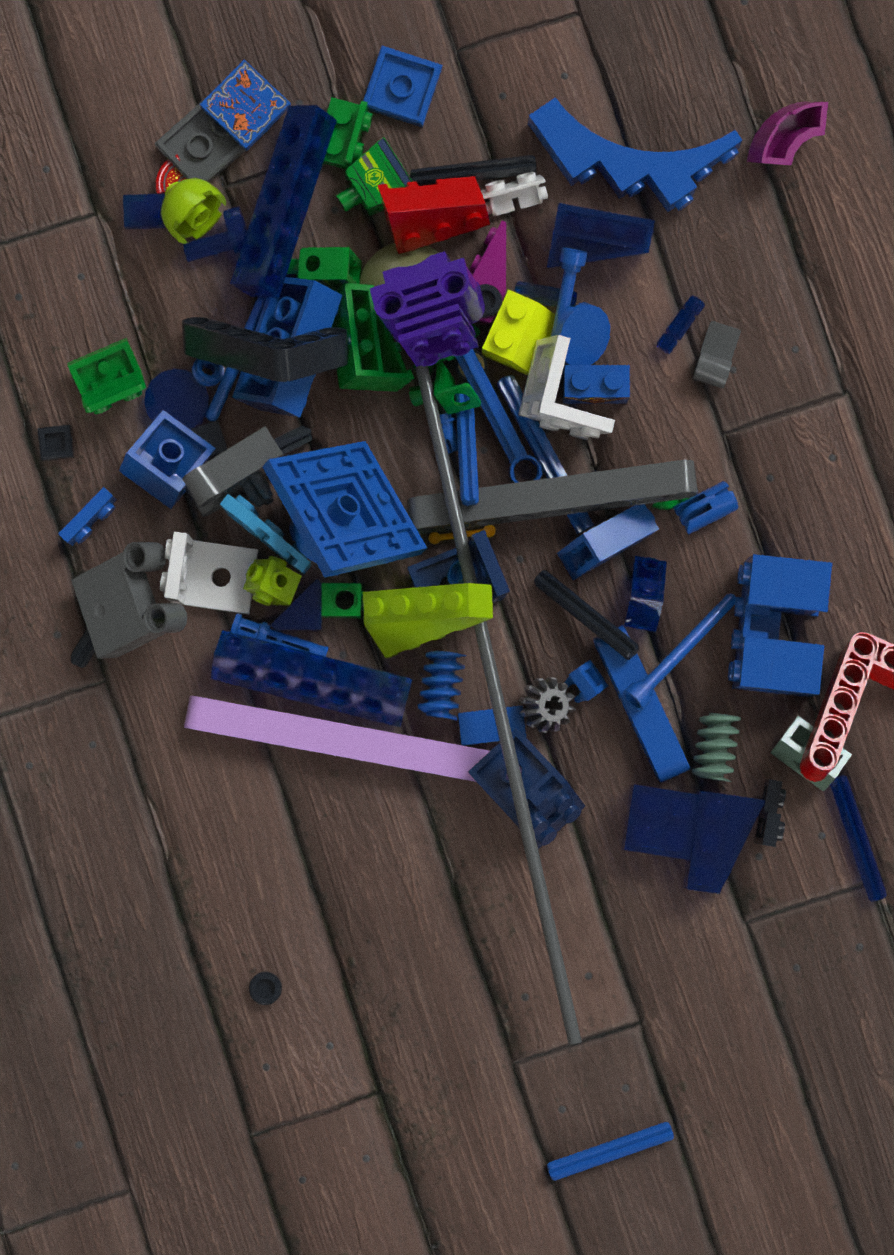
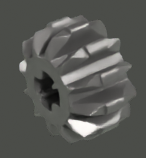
(558, 699)

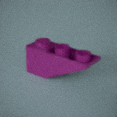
(492, 266)

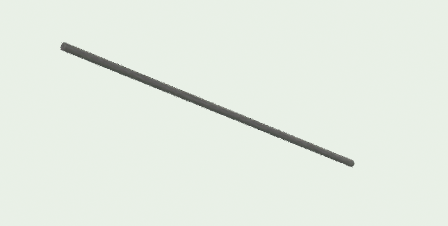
(500, 714)

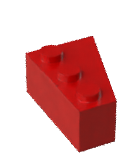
(433, 212)

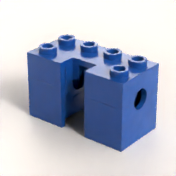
(768, 589)

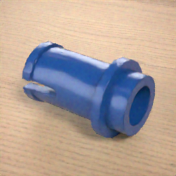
(449, 432)

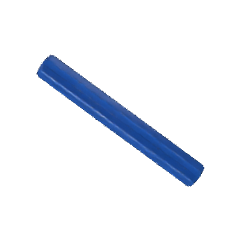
(467, 454)
(610, 1151)

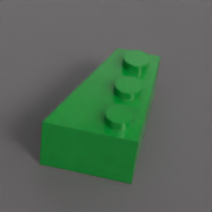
(372, 353)

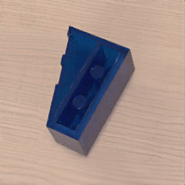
(598, 233)
(718, 837)

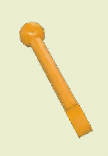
(435, 537)

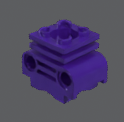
(430, 308)

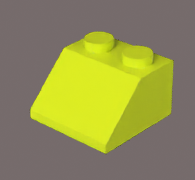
(516, 331)

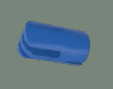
(706, 507)

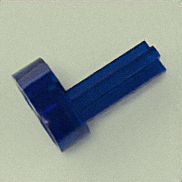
(222, 242)

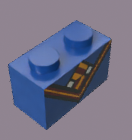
(596, 384)

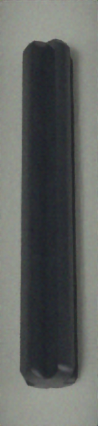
(480, 169)
(586, 614)

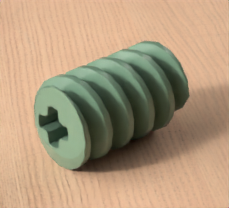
(715, 746)

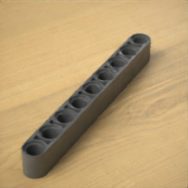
(561, 496)

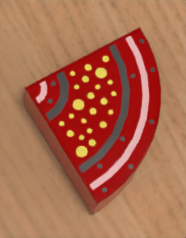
(167, 175)

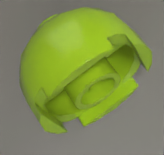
(191, 208)

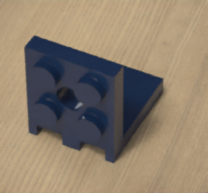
(434, 569)
(548, 793)

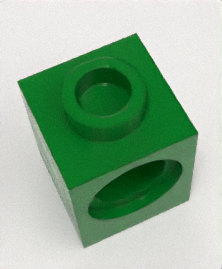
(331, 591)

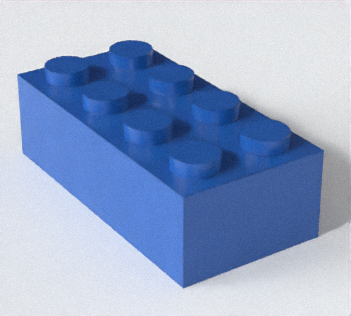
(299, 309)

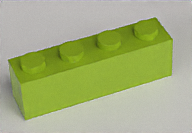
(417, 615)

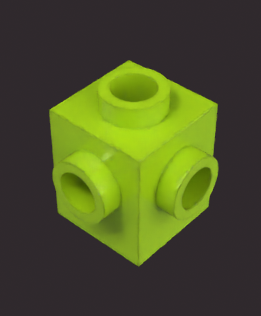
(271, 581)

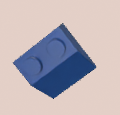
(164, 457)

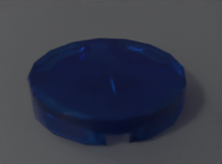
(179, 396)

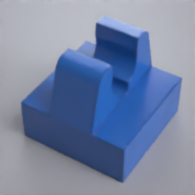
(587, 680)

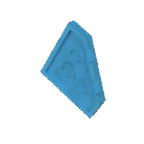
(267, 532)

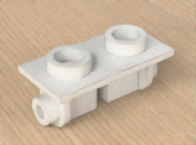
(525, 188)

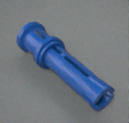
(263, 632)

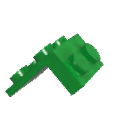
(107, 376)

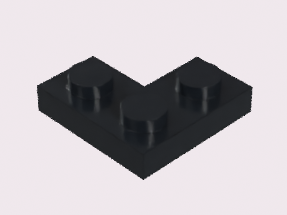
(769, 826)

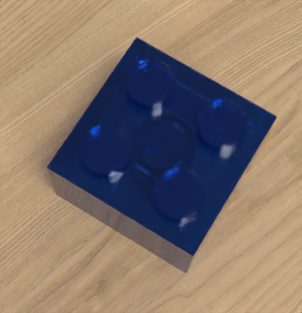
(660, 822)

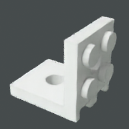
(541, 391)
(192, 570)

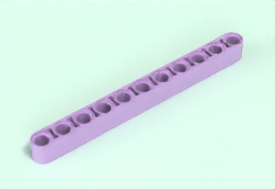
(332, 738)

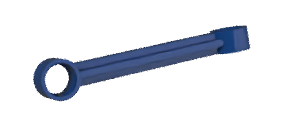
(495, 413)

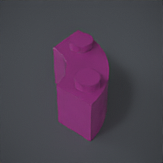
(786, 131)

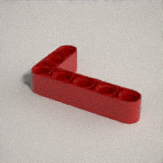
(847, 694)

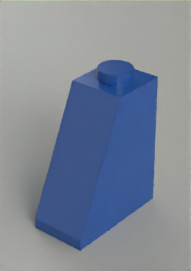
(607, 540)

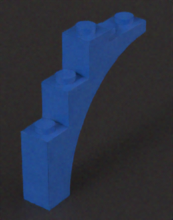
(668, 174)

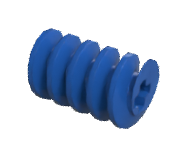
(441, 684)

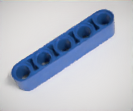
(649, 724)

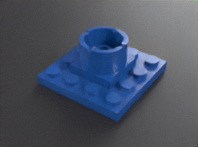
(343, 509)

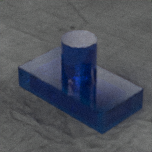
(143, 211)

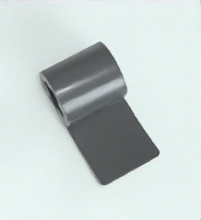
(716, 354)

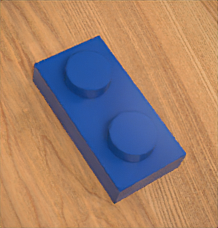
(97, 508)

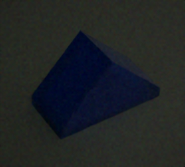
(303, 613)

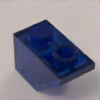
(645, 593)

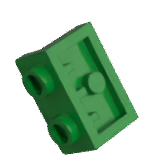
(346, 137)

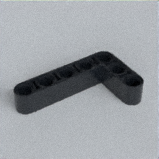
(262, 353)

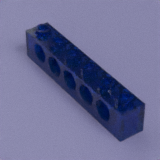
(283, 201)
(310, 678)

